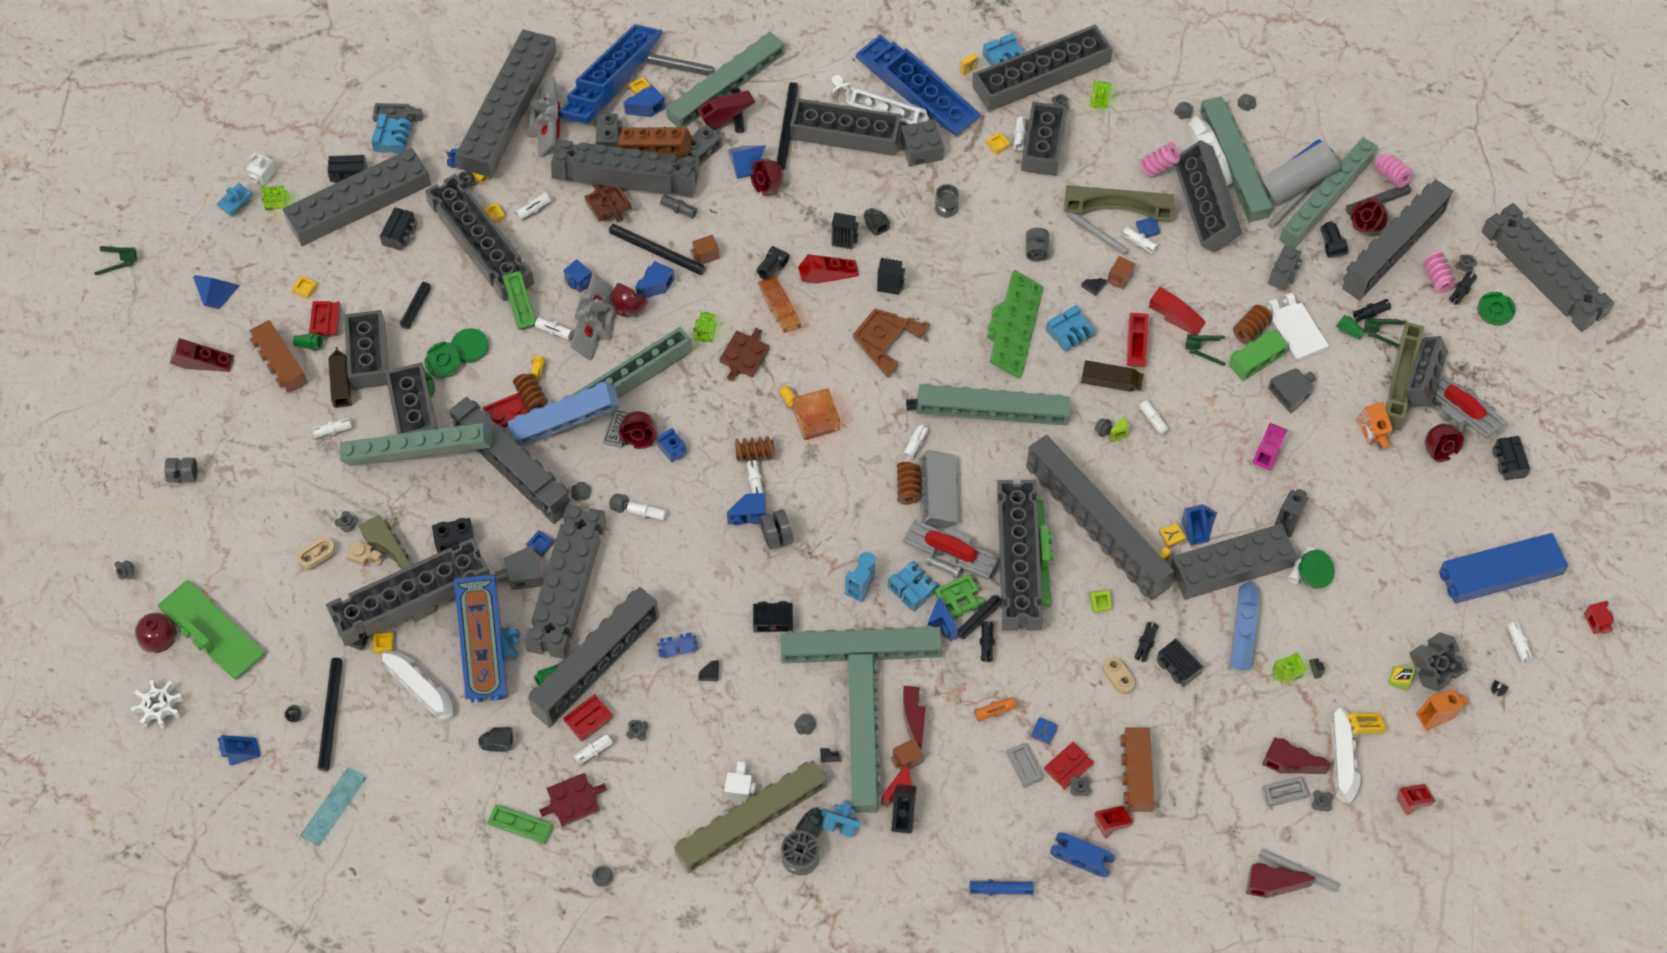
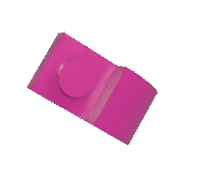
(1270, 446)

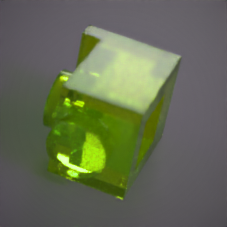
(1100, 95)
(274, 197)
(705, 327)
(1286, 675)

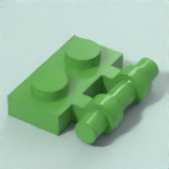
(957, 591)

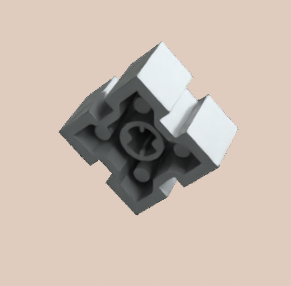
(1438, 661)

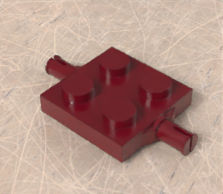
(573, 799)

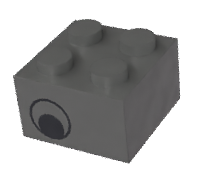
(922, 143)

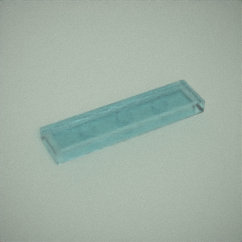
(333, 806)

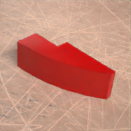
(1176, 311)
(1137, 339)

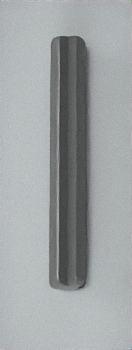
(679, 64)
(1384, 196)

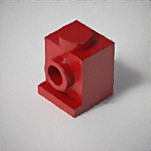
(1599, 618)

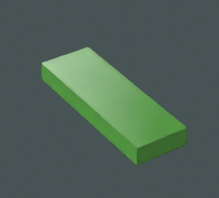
(519, 300)
(520, 824)

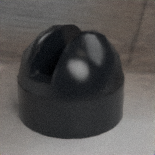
(1502, 689)
(293, 716)

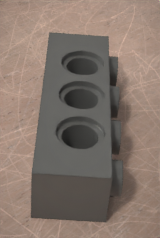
(1426, 371)

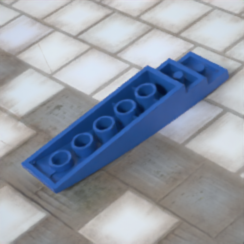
(609, 74)
(917, 84)

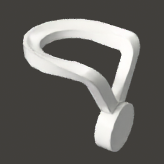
(837, 81)

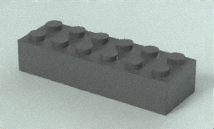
(845, 126)
(1207, 196)
(1233, 561)

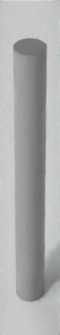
(1286, 209)
(1106, 238)
(1296, 868)

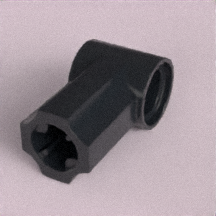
(1334, 243)
(774, 260)

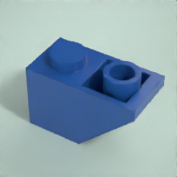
(645, 103)
(655, 281)
(747, 509)

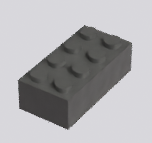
(1044, 138)
(366, 349)
(411, 399)

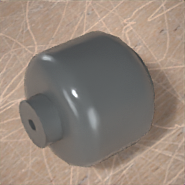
(1246, 102)
(1183, 110)
(580, 491)
(618, 502)
(805, 724)

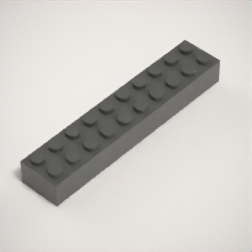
(506, 103)
(1099, 518)

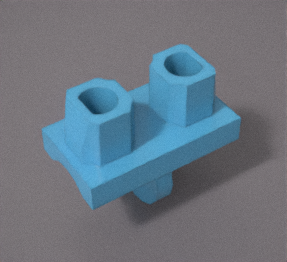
(234, 199)
(508, 638)
(831, 818)

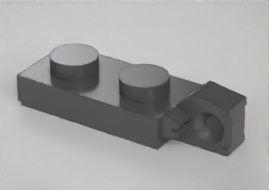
(398, 111)

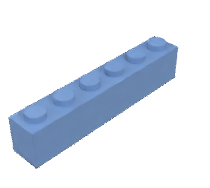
(564, 413)

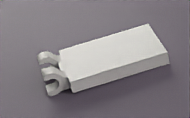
(1297, 328)

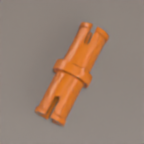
(981, 713)

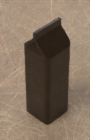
(1111, 376)
(339, 381)

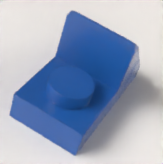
(942, 618)
(238, 748)

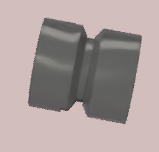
(946, 200)
(1037, 244)
(181, 470)

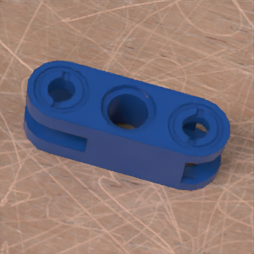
(1082, 854)

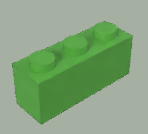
(1258, 354)

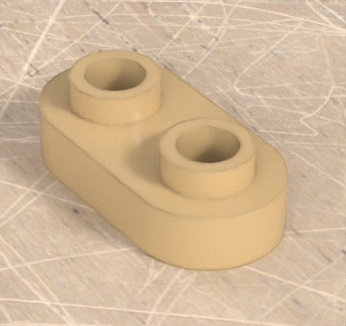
(316, 553)
(1117, 674)

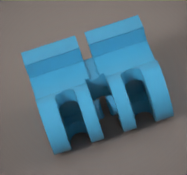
(1002, 49)
(391, 134)
(1069, 328)
(858, 582)
(904, 586)

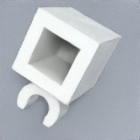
(260, 169)
(738, 785)

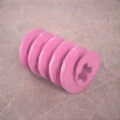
(1160, 160)
(1393, 170)
(1438, 272)

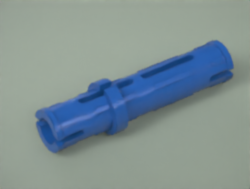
(1001, 887)

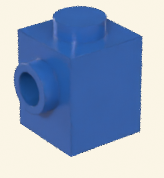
(577, 276)

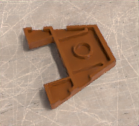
(881, 331)

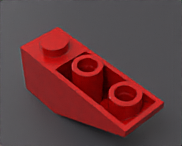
(825, 269)

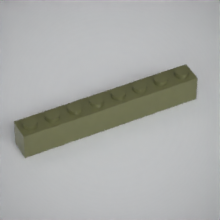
(750, 816)

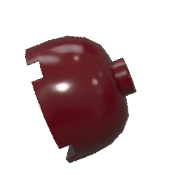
(766, 176)
(1369, 216)
(627, 301)
(638, 429)
(1443, 441)
(155, 632)

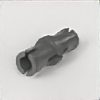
(678, 206)

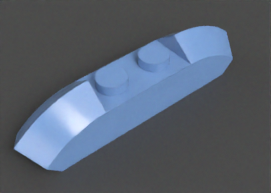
(1245, 626)

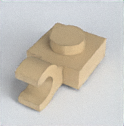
(363, 553)

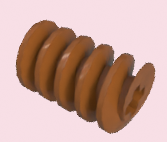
(1252, 323)
(530, 391)
(754, 448)
(908, 483)

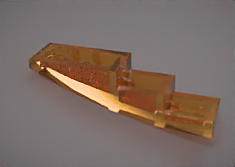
(779, 304)

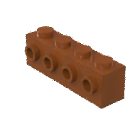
(657, 139)
(278, 356)
(1138, 769)

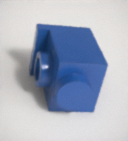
(666, 445)

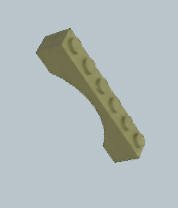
(1084, 199)
(1406, 356)
(378, 536)

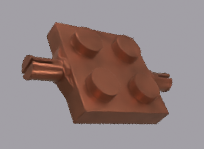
(607, 202)
(744, 354)

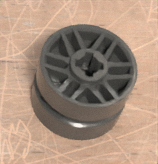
(776, 529)
(800, 853)

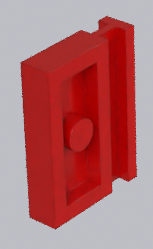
(325, 318)
(505, 409)
(588, 717)
(1068, 763)

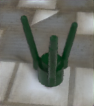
(126, 254)
(1373, 325)
(1193, 343)

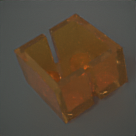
(816, 414)

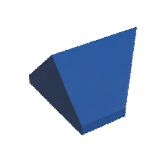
(743, 158)
(214, 291)
(1198, 523)

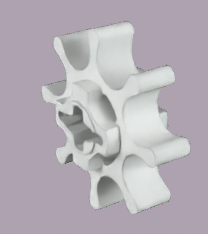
(157, 704)

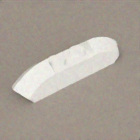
(874, 101)
(1201, 130)
(425, 691)
(1345, 774)

